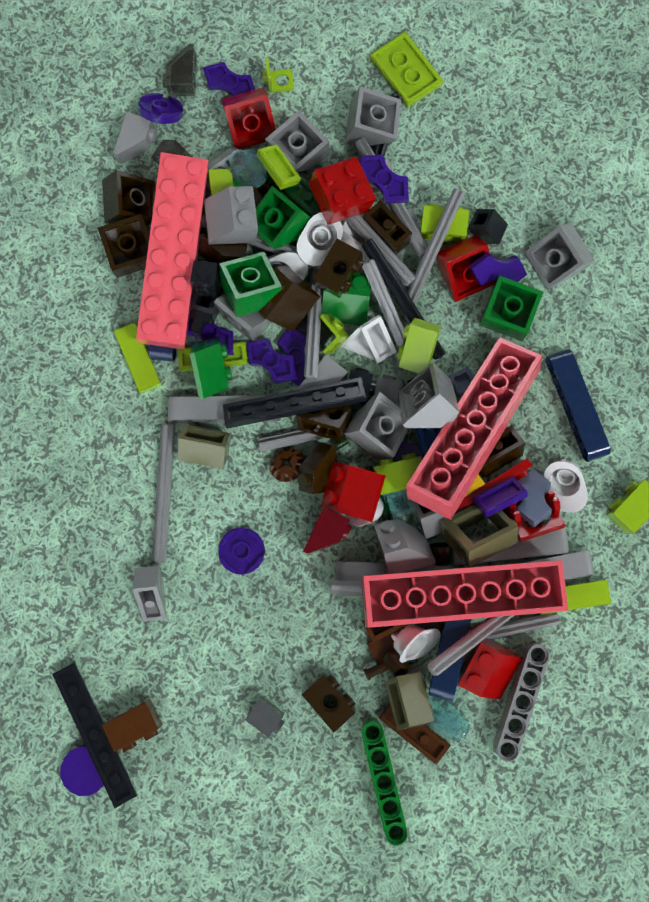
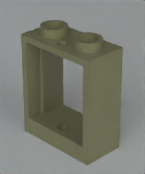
(475, 553)

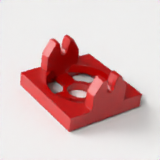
(555, 523)

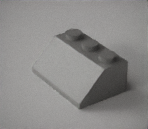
(428, 400)

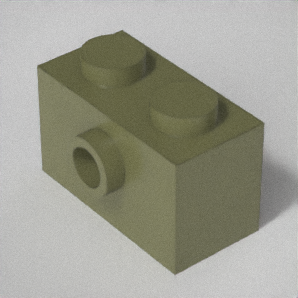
(203, 446)
(409, 701)

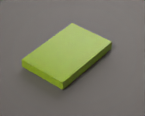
(406, 69)

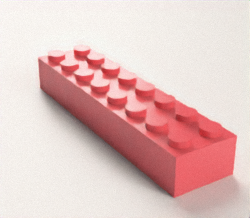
(172, 251)
(468, 440)
(463, 593)

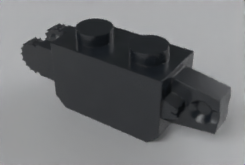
(204, 310)

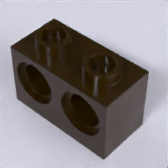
(326, 423)

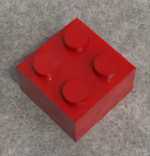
(342, 190)

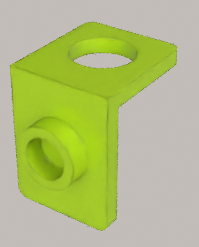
(271, 76)
(336, 327)

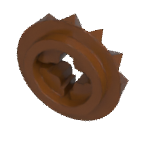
(283, 472)

